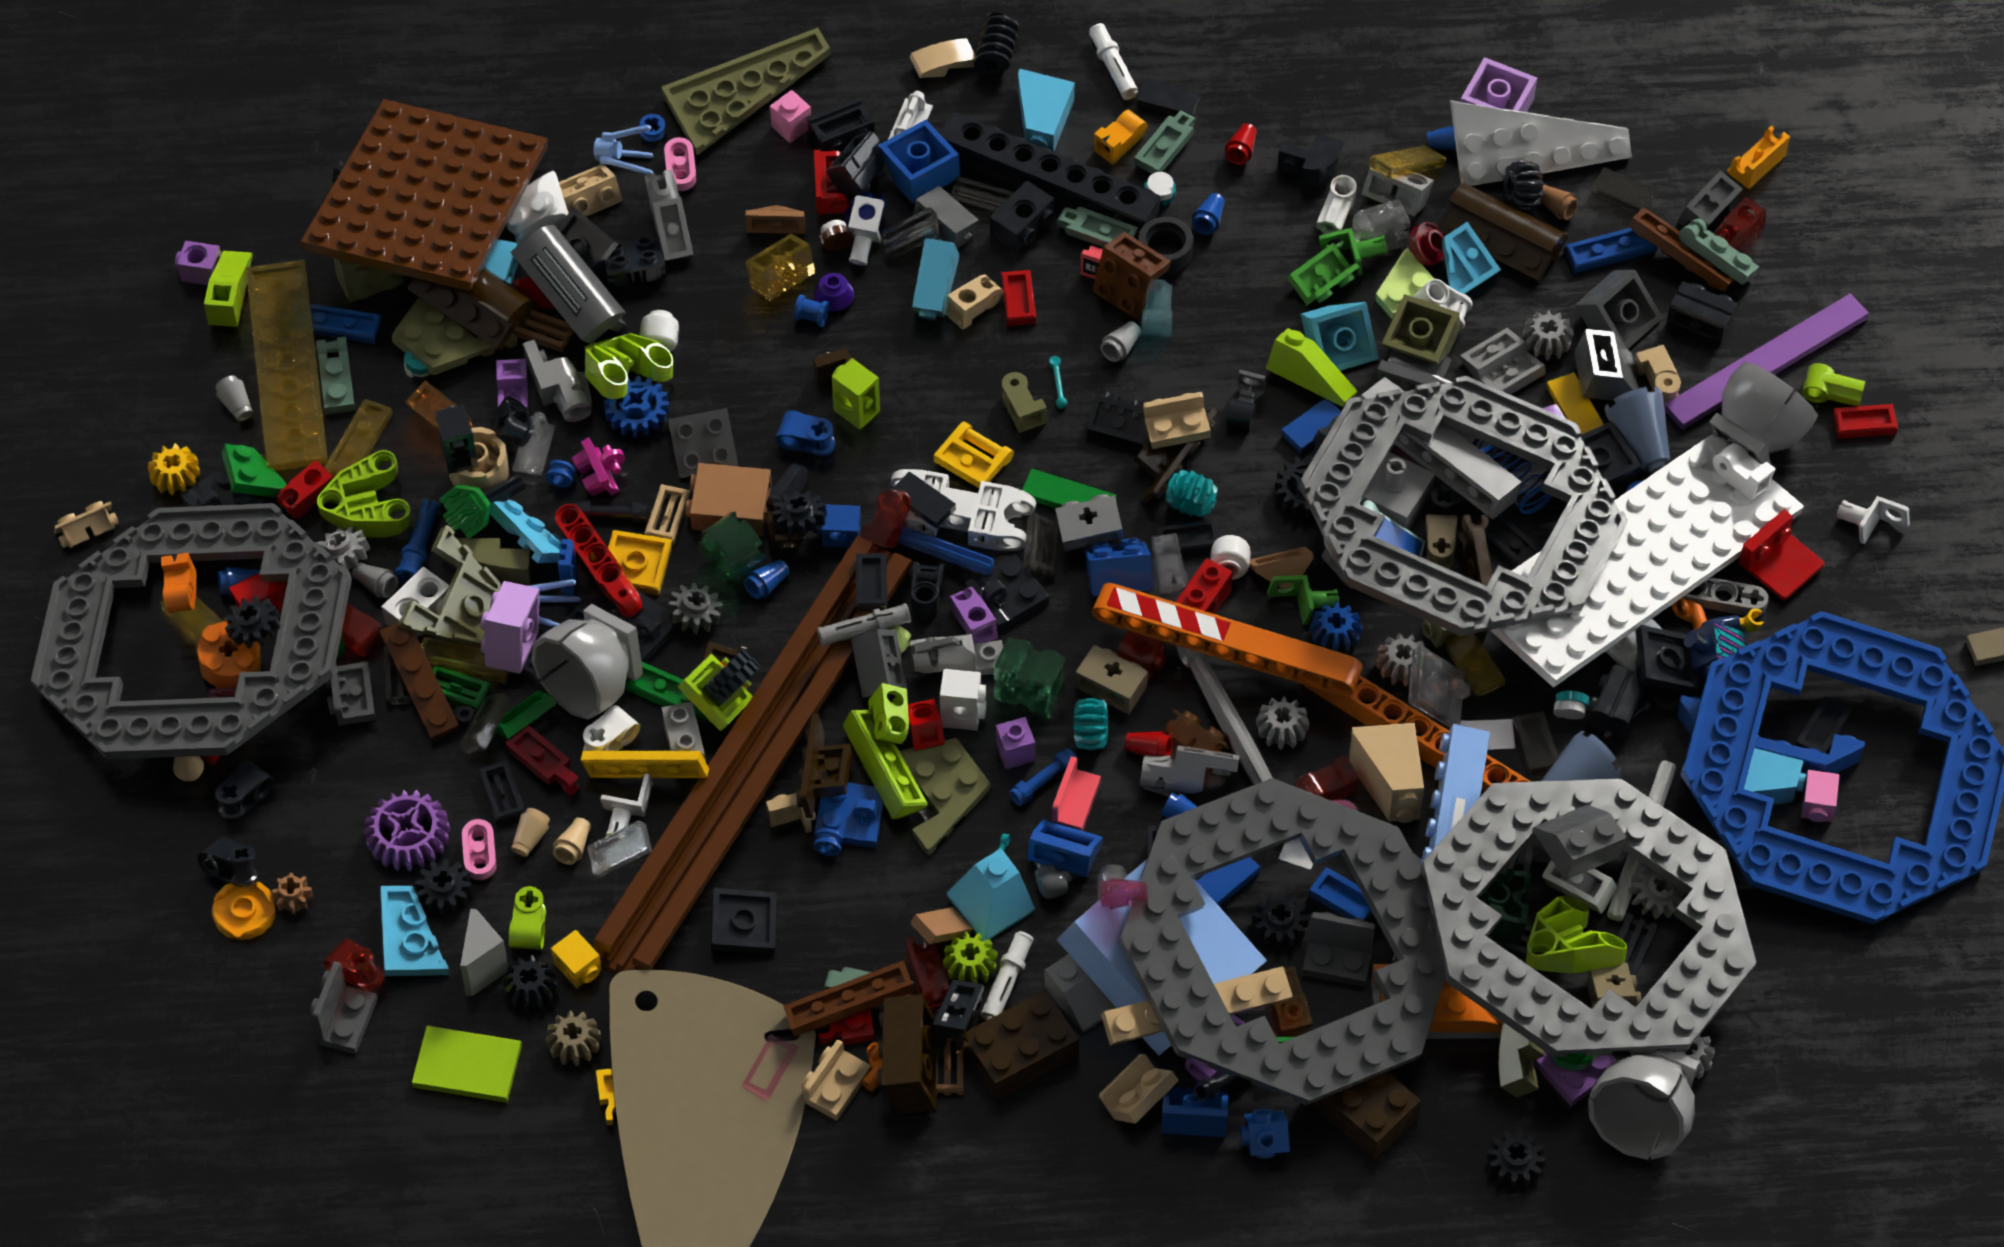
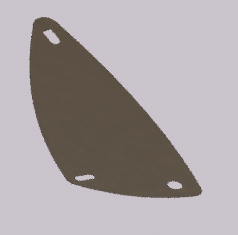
(692, 1138)

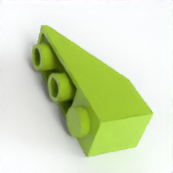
(227, 289)

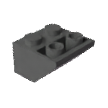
(1604, 366)

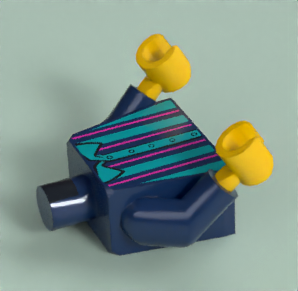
(1719, 639)

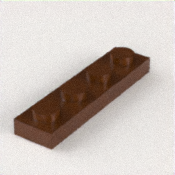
(1667, 239)
(419, 681)
(848, 998)

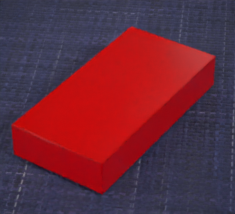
(1018, 297)
(1865, 421)

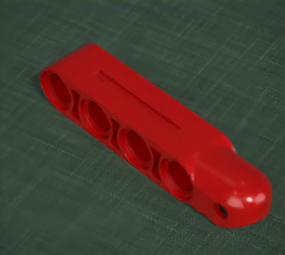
(598, 559)

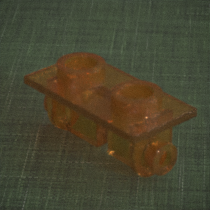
(1187, 728)

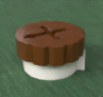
(835, 235)

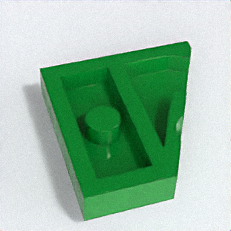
(249, 472)

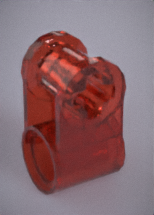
(360, 631)
(356, 965)

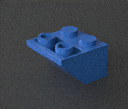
(1119, 564)

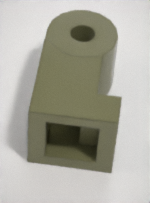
(1020, 404)

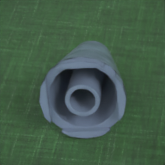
(1643, 426)
(1584, 760)

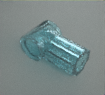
(1158, 313)

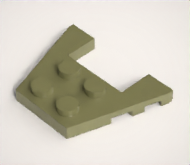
(439, 339)
(465, 599)
(949, 785)

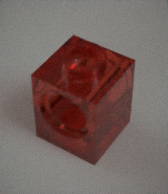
(1135, 644)

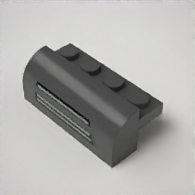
(569, 284)

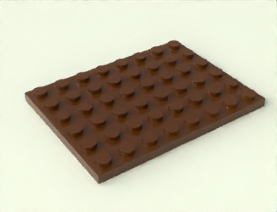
(425, 195)

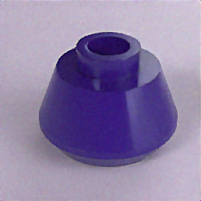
(836, 290)

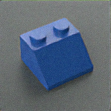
(920, 160)

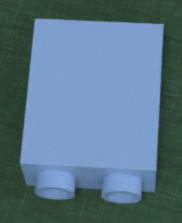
(1095, 948)

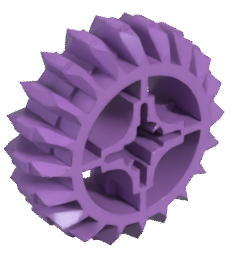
(409, 841)

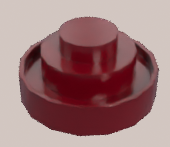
(1426, 244)

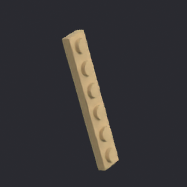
(1237, 995)

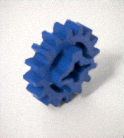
(637, 406)

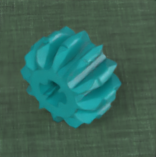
(1191, 493)
(1091, 724)

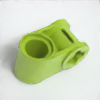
(528, 922)

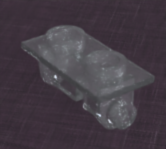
(533, 455)

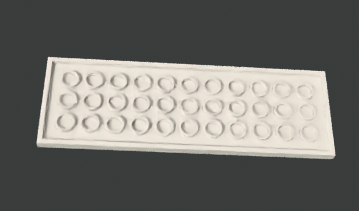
(1677, 535)

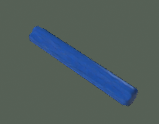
(946, 551)

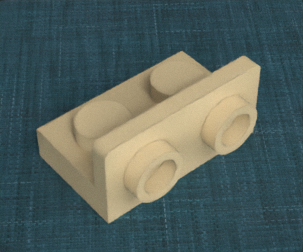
(591, 190)
(1176, 420)
(834, 1081)
(1136, 1090)

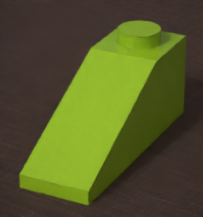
(1309, 367)

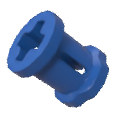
(811, 310)

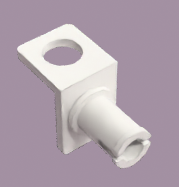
(864, 230)
(1868, 518)
(625, 808)

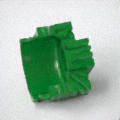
(466, 509)

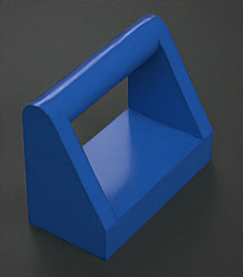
(1061, 852)

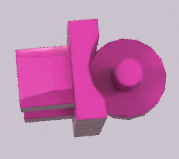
(593, 458)

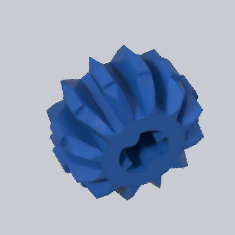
(1336, 628)

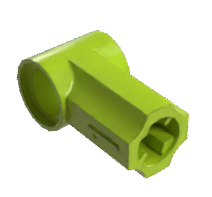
(1824, 384)

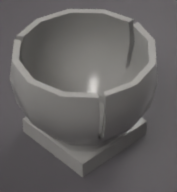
(1757, 414)
(598, 658)
(1643, 1101)

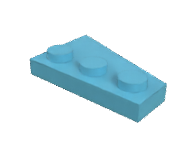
(529, 529)
(406, 937)

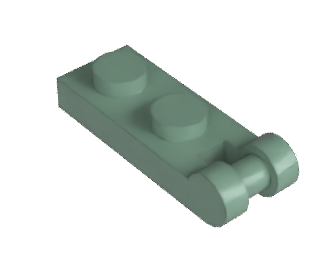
(1717, 251)
(335, 376)

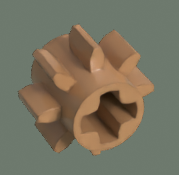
(295, 901)

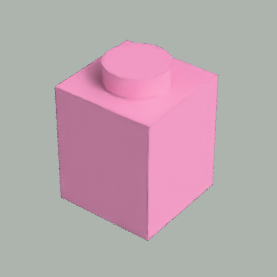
(790, 116)
(1820, 796)

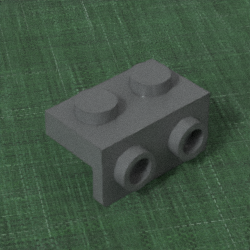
(352, 694)

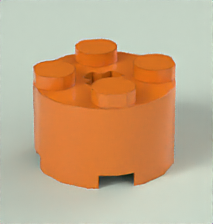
(215, 659)

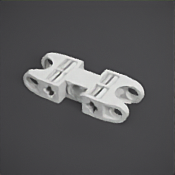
(978, 512)

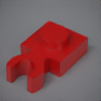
(852, 1029)

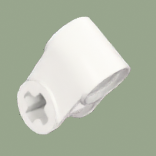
(1440, 294)
(611, 731)

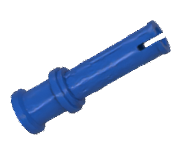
(415, 553)

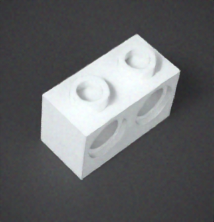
(416, 589)

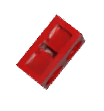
(1207, 587)

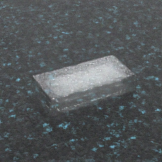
(619, 848)

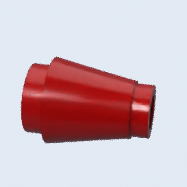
(1241, 145)
(1149, 743)

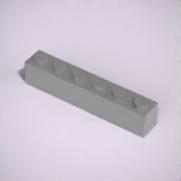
(1458, 463)

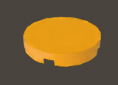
(243, 910)

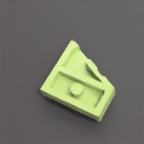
(1404, 278)

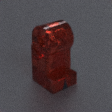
(1741, 223)
(889, 519)
(1332, 781)

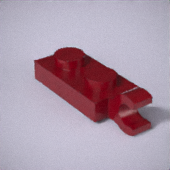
(543, 759)

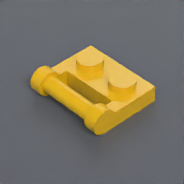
(968, 461)

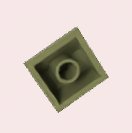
(1422, 330)

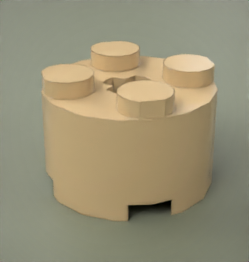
(491, 461)

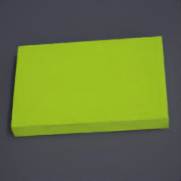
(467, 1064)

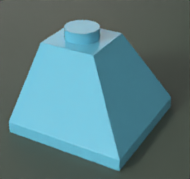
(1342, 333)
(992, 896)

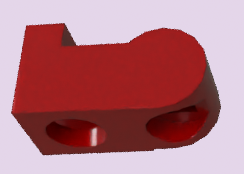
(304, 490)

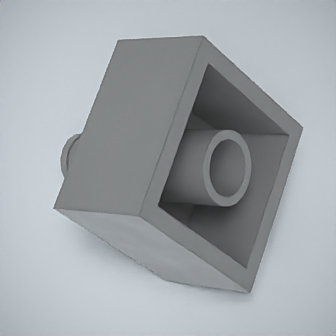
(1400, 490)

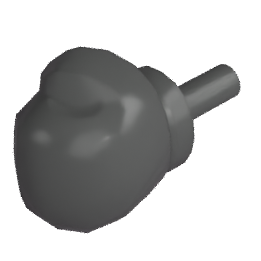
(1051, 882)

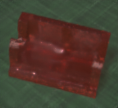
(927, 971)

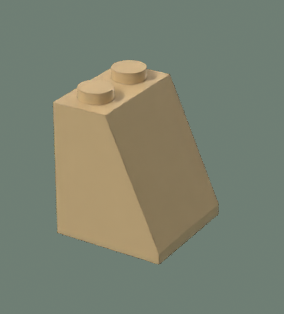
(1389, 768)

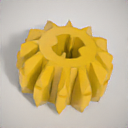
(173, 469)

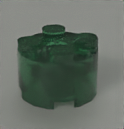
(731, 547)

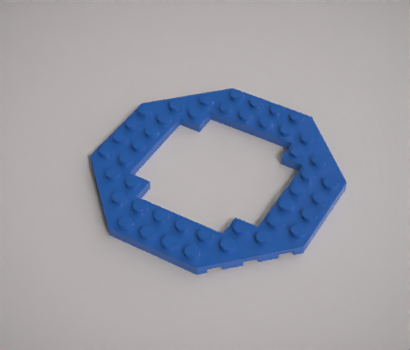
(1812, 871)

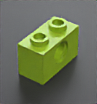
(855, 393)

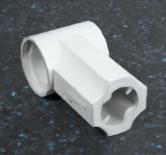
(1337, 206)

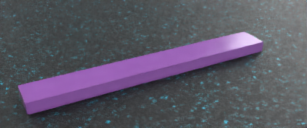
(1772, 356)

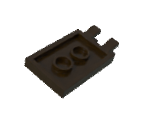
(1474, 553)

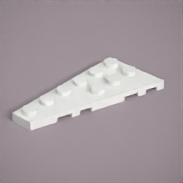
(1495, 137)

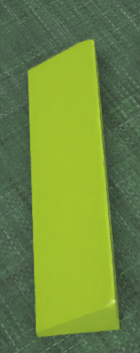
(884, 766)

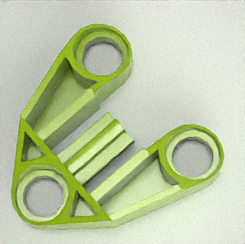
(613, 358)
(357, 501)
(1565, 946)

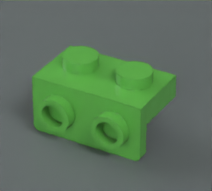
(1320, 274)

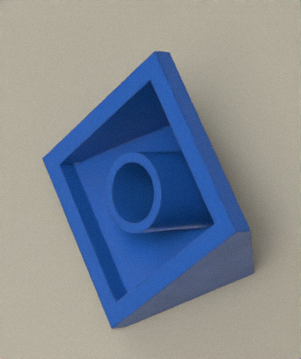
(1189, 1116)

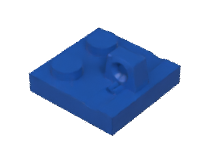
(853, 815)

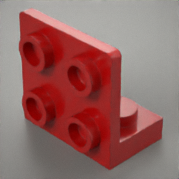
(1779, 557)

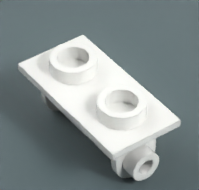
(912, 112)

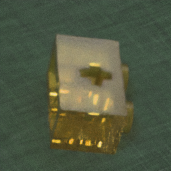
(780, 267)

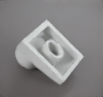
(538, 207)

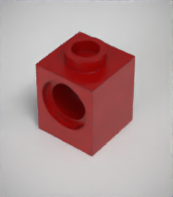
(925, 725)

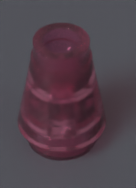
(1122, 892)

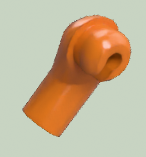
(1689, 612)
(870, 1081)

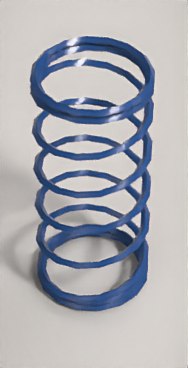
(1522, 504)

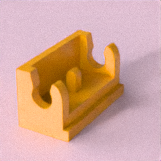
(1759, 158)

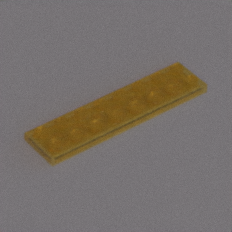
(286, 365)

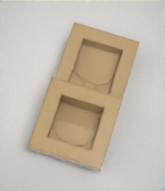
(939, 57)

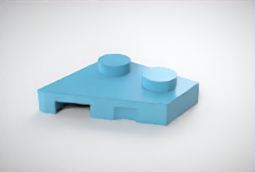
(1467, 259)

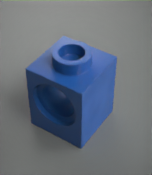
(841, 525)

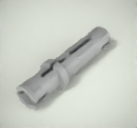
(864, 624)

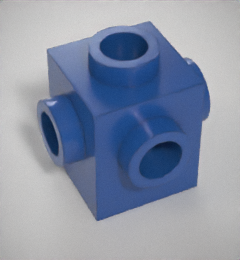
(1265, 1133)

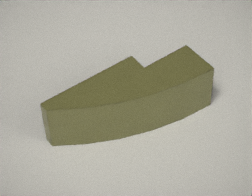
(504, 564)
(1517, 1062)

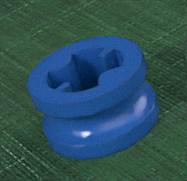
(653, 119)
(560, 473)
(828, 842)

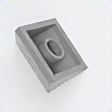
(482, 955)

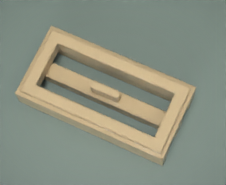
(675, 492)

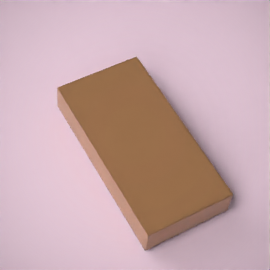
(941, 925)

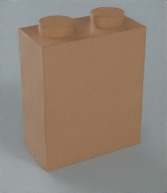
(729, 489)

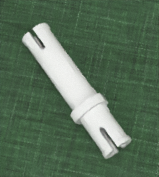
(1109, 52)
(1011, 965)

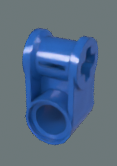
(803, 432)

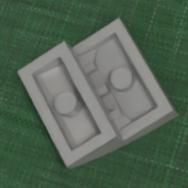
(1503, 362)

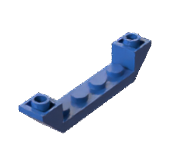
(1843, 752)

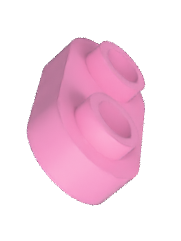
(683, 165)
(479, 851)

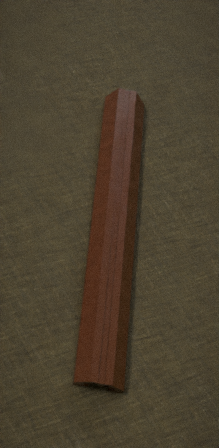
(737, 775)

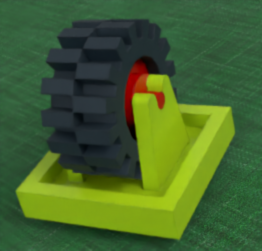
(720, 687)

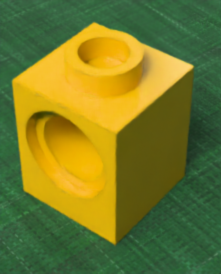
(576, 959)

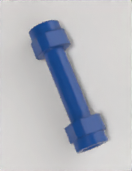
(1023, 791)

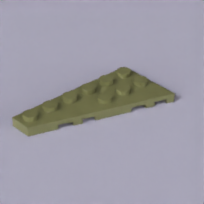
(727, 94)

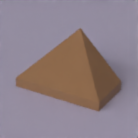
(775, 220)
(1282, 564)

